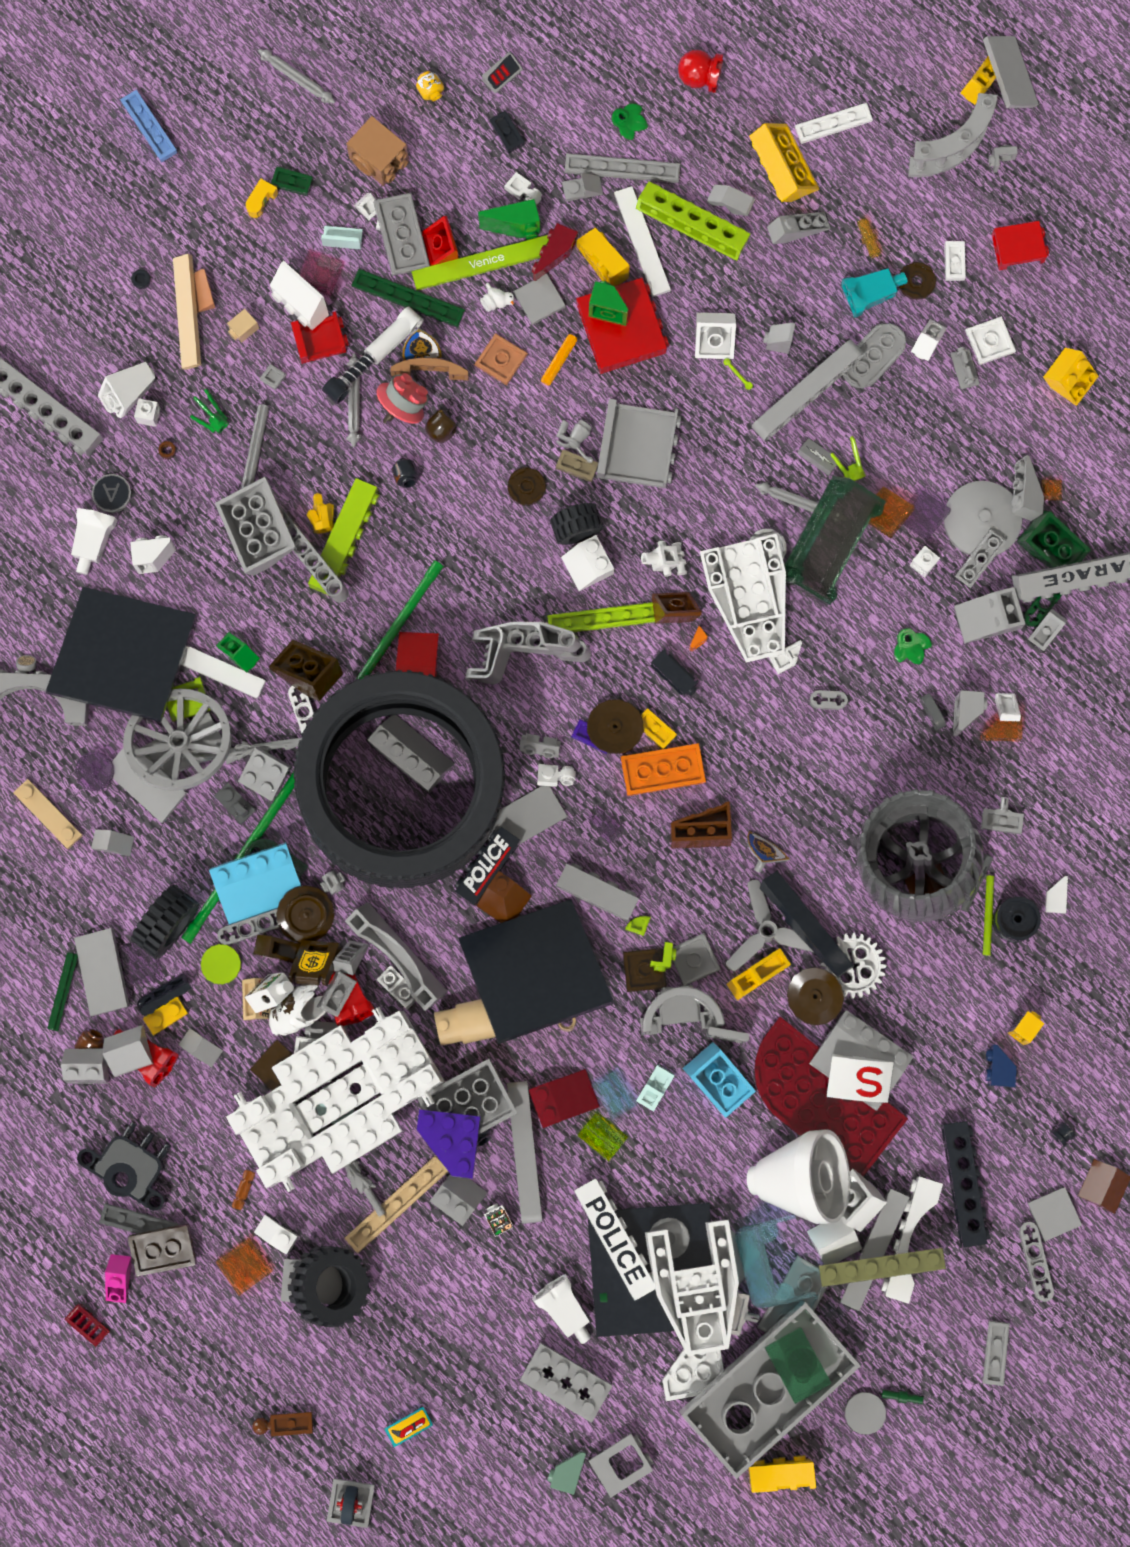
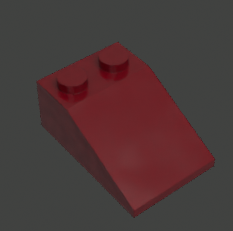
(563, 1098)

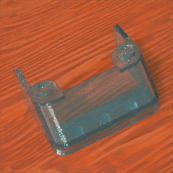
(756, 1267)

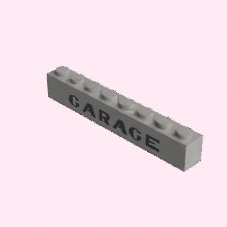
(1072, 576)

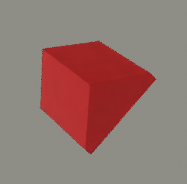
(439, 242)

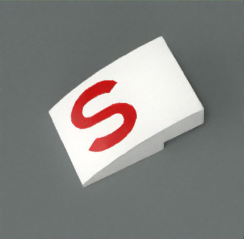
(859, 1078)

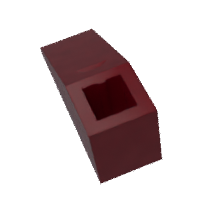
(557, 249)

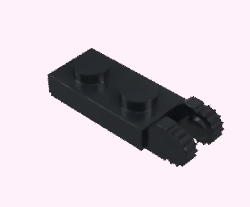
(163, 994)

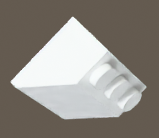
(298, 296)

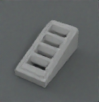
(349, 967)

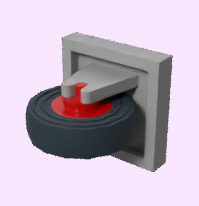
(350, 1503)

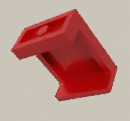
(1019, 244)
(322, 341)

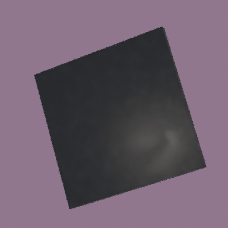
(121, 654)
(535, 971)
(645, 1315)

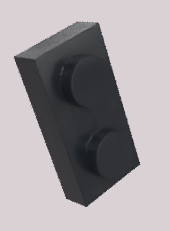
(506, 132)

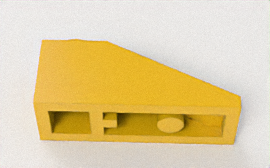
(979, 82)

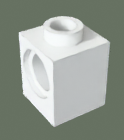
(147, 412)
(924, 561)

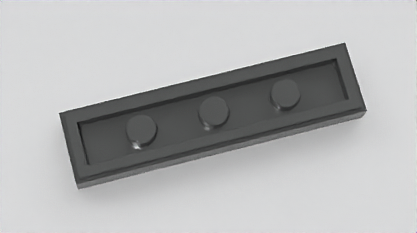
(132, 1220)

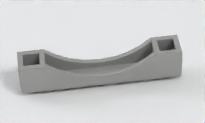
(420, 980)

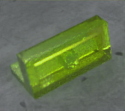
(602, 1136)

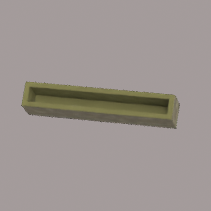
(882, 1267)

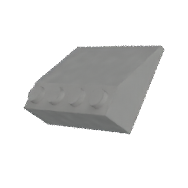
(256, 526)
(856, 1038)
(474, 1094)

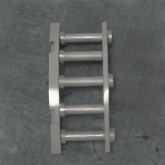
(948, 152)

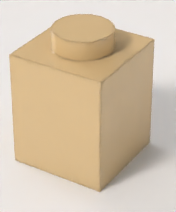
(242, 326)

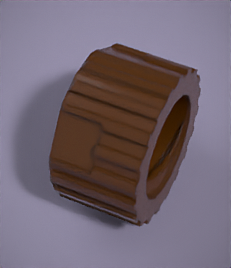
(167, 444)

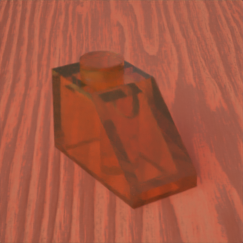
(1003, 731)

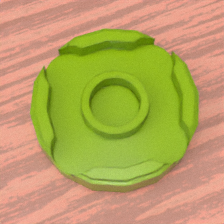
(220, 964)

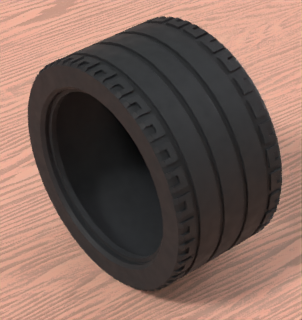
(393, 695)

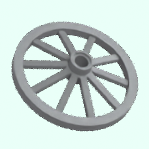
(183, 749)

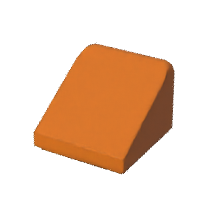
(698, 640)

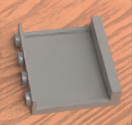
(638, 445)

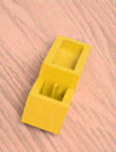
(758, 974)

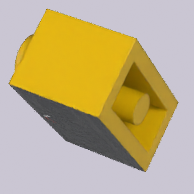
(1026, 1027)

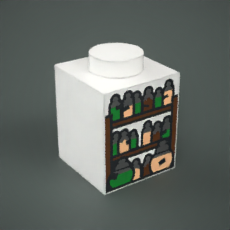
(498, 1219)

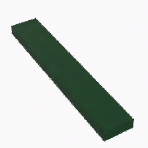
(408, 297)

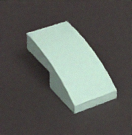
(655, 1087)

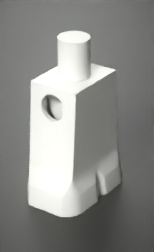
(91, 537)
(563, 1308)

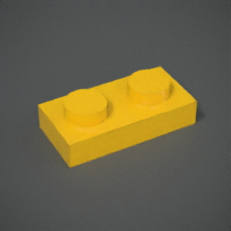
(656, 729)
(165, 1016)

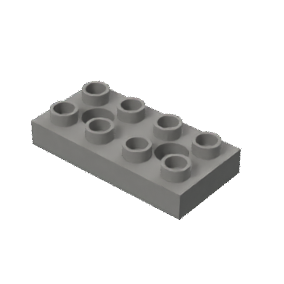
(756, 1383)

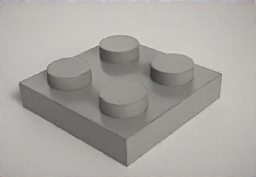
(264, 774)

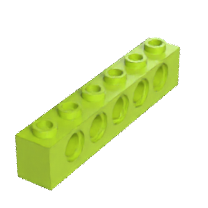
(699, 227)

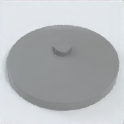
(977, 510)

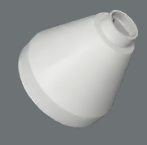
(805, 1177)

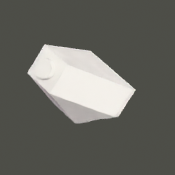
(123, 388)

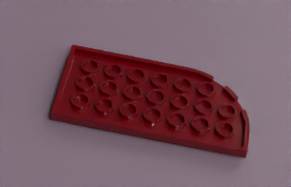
(799, 1098)

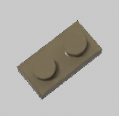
(576, 466)

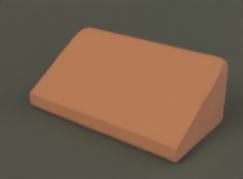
(203, 294)

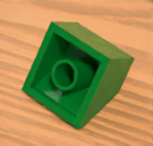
(607, 304)

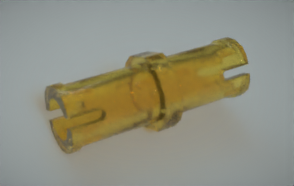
(869, 238)

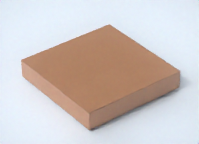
(501, 359)

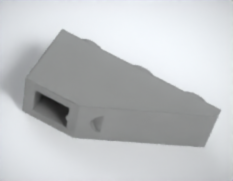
(797, 226)
(1027, 494)

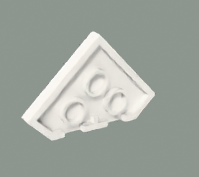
(691, 1374)

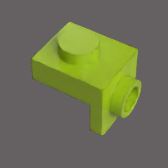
(668, 955)

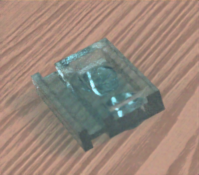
(614, 1094)

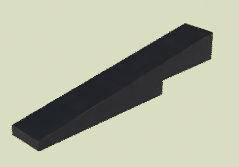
(805, 924)

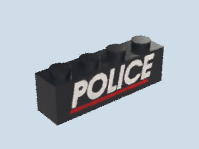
(487, 865)

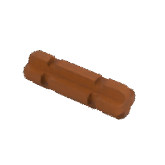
(243, 1190)

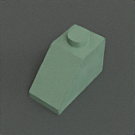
(567, 1473)

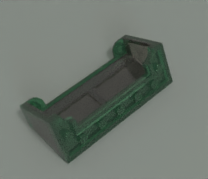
(831, 538)

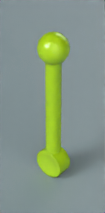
(748, 385)

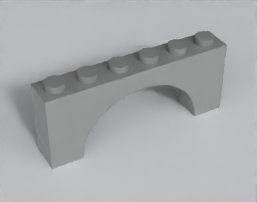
(74, 712)

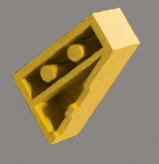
(603, 257)
(782, 1474)

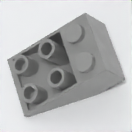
(989, 615)

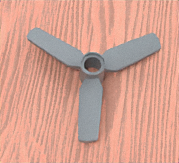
(762, 914)

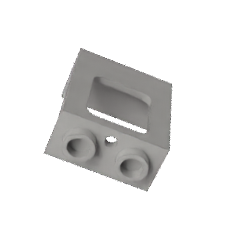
(607, 1475)

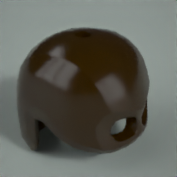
(440, 427)

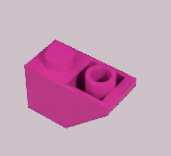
(117, 1278)

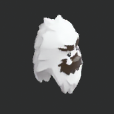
(295, 1011)

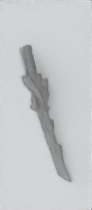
(244, 749)
(362, 1183)

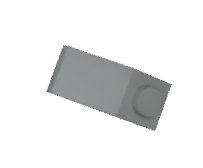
(779, 337)

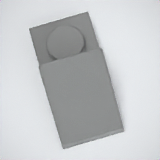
(584, 187)
(1047, 629)

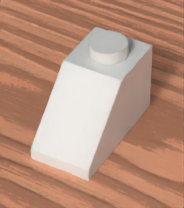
(928, 340)
(276, 1234)

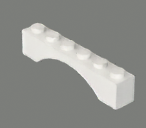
(924, 1196)

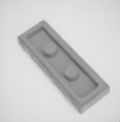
(995, 1353)

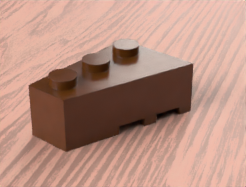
(703, 829)

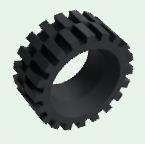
(165, 921)

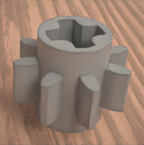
(333, 882)

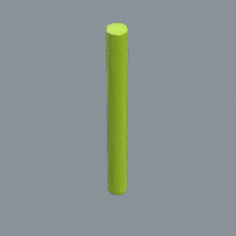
(988, 915)

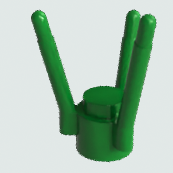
(217, 422)

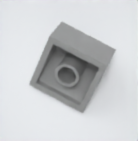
(967, 709)
(84, 1066)
(458, 1198)

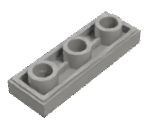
(972, 567)

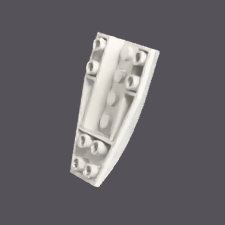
(750, 594)

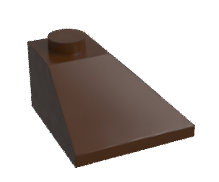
(503, 898)

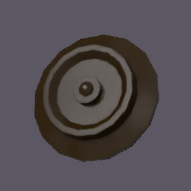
(615, 726)
(305, 914)
(815, 996)

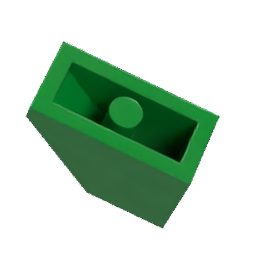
(238, 652)

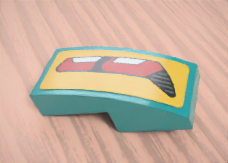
(408, 1427)

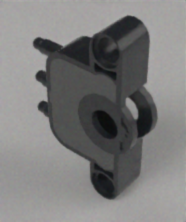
(136, 1161)

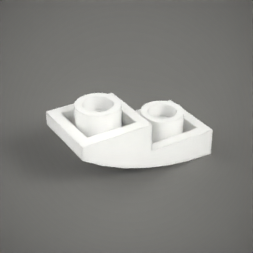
(396, 986)

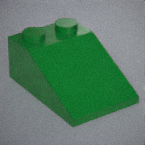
(514, 220)

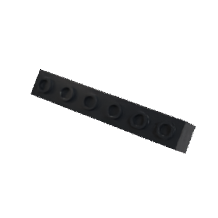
(956, 1175)

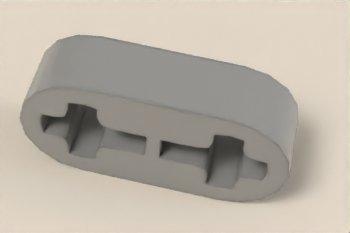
(828, 705)

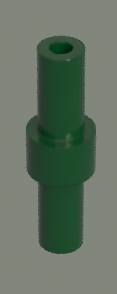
(902, 1396)

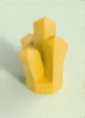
(321, 515)

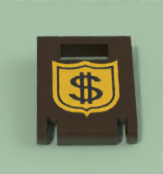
(312, 965)

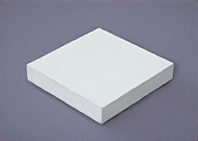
(990, 340)

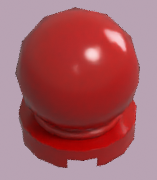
(700, 69)

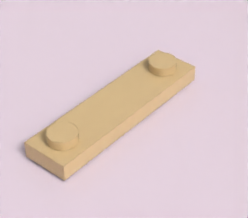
(48, 814)

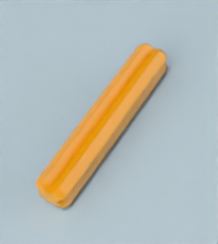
(559, 359)

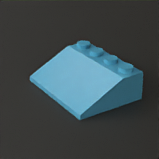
(254, 882)

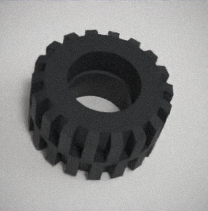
(576, 523)

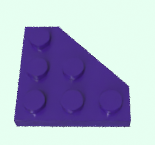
(451, 1139)

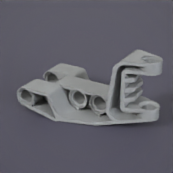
(502, 639)

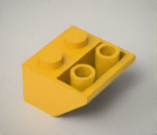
(1071, 375)

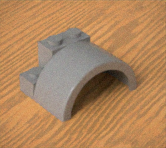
(681, 1006)

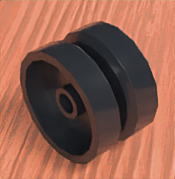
(1012, 931)

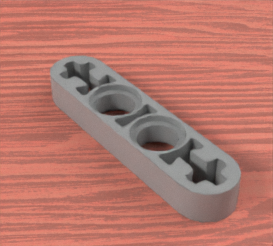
(256, 930)
(1032, 1262)

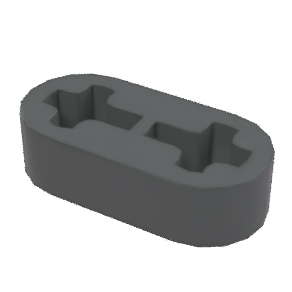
(932, 711)

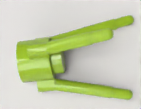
(855, 470)

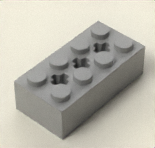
(579, 1378)

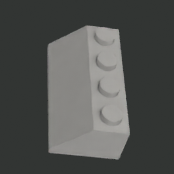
(410, 752)

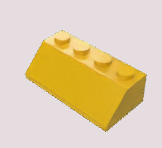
(783, 162)

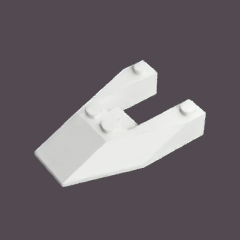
(700, 1298)

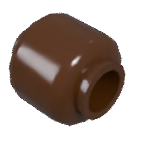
(90, 1040)

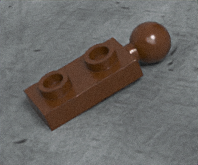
(285, 1424)

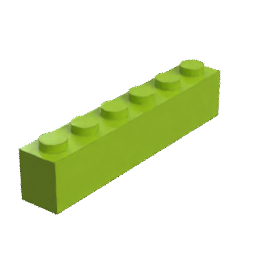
(347, 529)

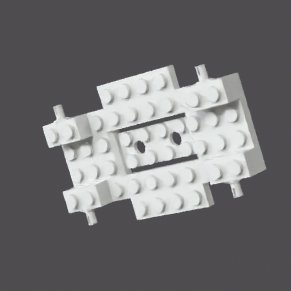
(282, 1133)

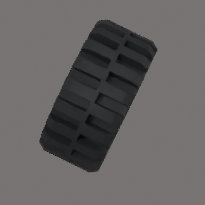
(353, 1286)

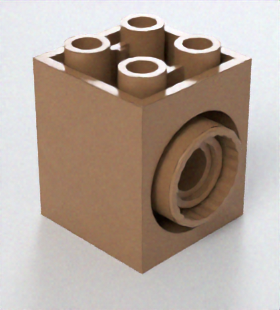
(377, 151)

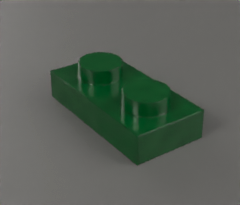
(292, 181)

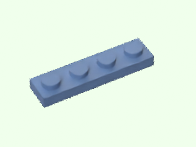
(148, 126)

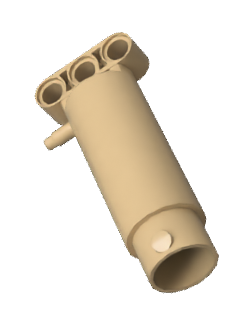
(469, 1024)

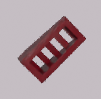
(82, 1330)

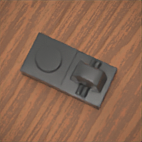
(234, 803)

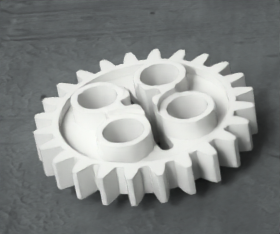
(871, 962)

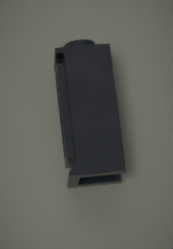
(674, 674)

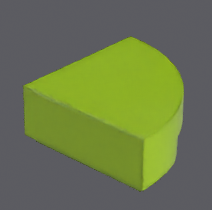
(638, 925)

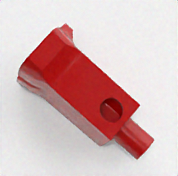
(356, 1007)
(162, 1065)

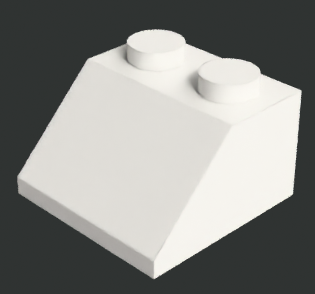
(715, 335)
(588, 563)
(863, 1202)

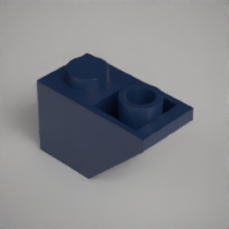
(1002, 1071)

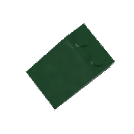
(1052, 542)

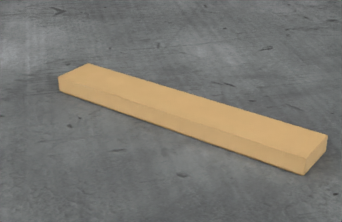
(187, 311)
(396, 1204)

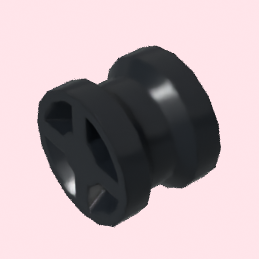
(1063, 1134)

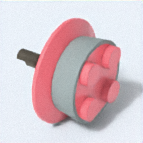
(403, 399)

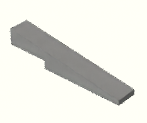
(876, 1244)

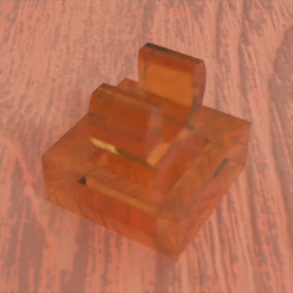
(1052, 489)

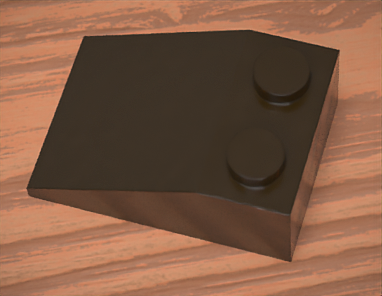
(307, 669)

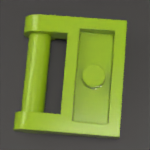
(190, 707)

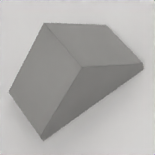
(112, 842)
(200, 1047)

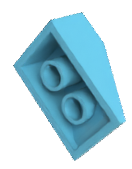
(719, 1079)

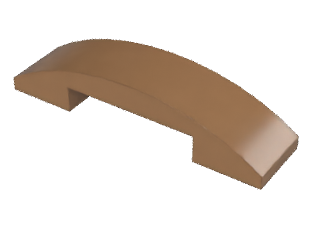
(430, 364)

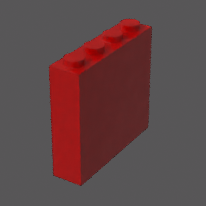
(622, 345)

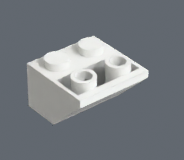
(151, 554)

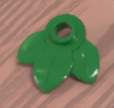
(632, 120)
(913, 648)

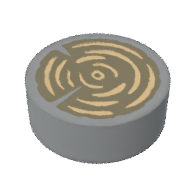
(26, 663)

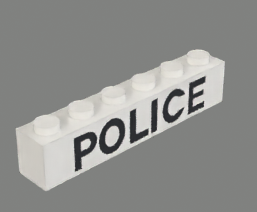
(614, 1238)

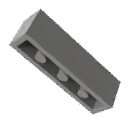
(597, 892)

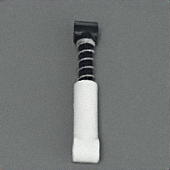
(406, 322)

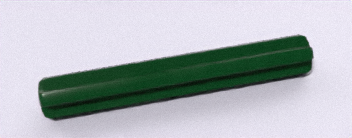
(62, 991)

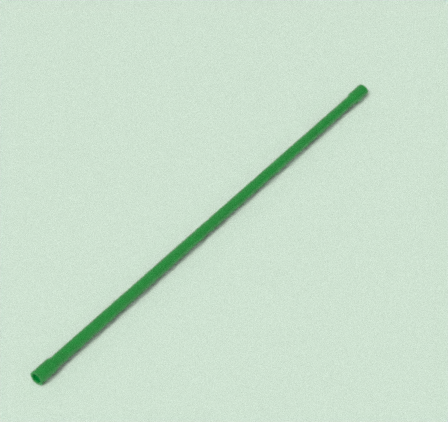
(430, 576)

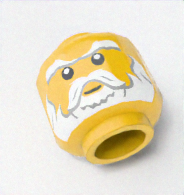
(430, 86)

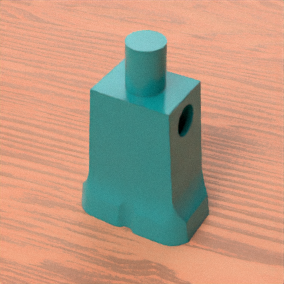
(871, 289)

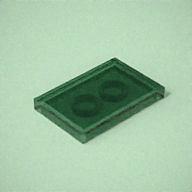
(797, 1365)

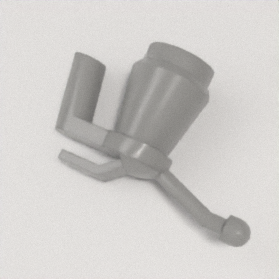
(579, 433)

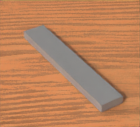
(622, 168)

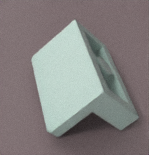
(342, 237)

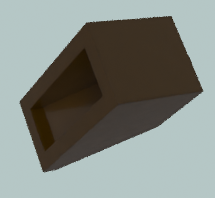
(276, 948)

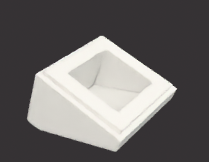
(366, 206)

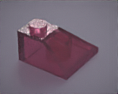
(321, 271)

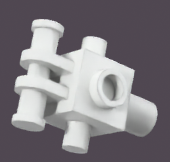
(666, 558)

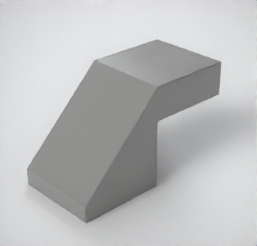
(733, 199)

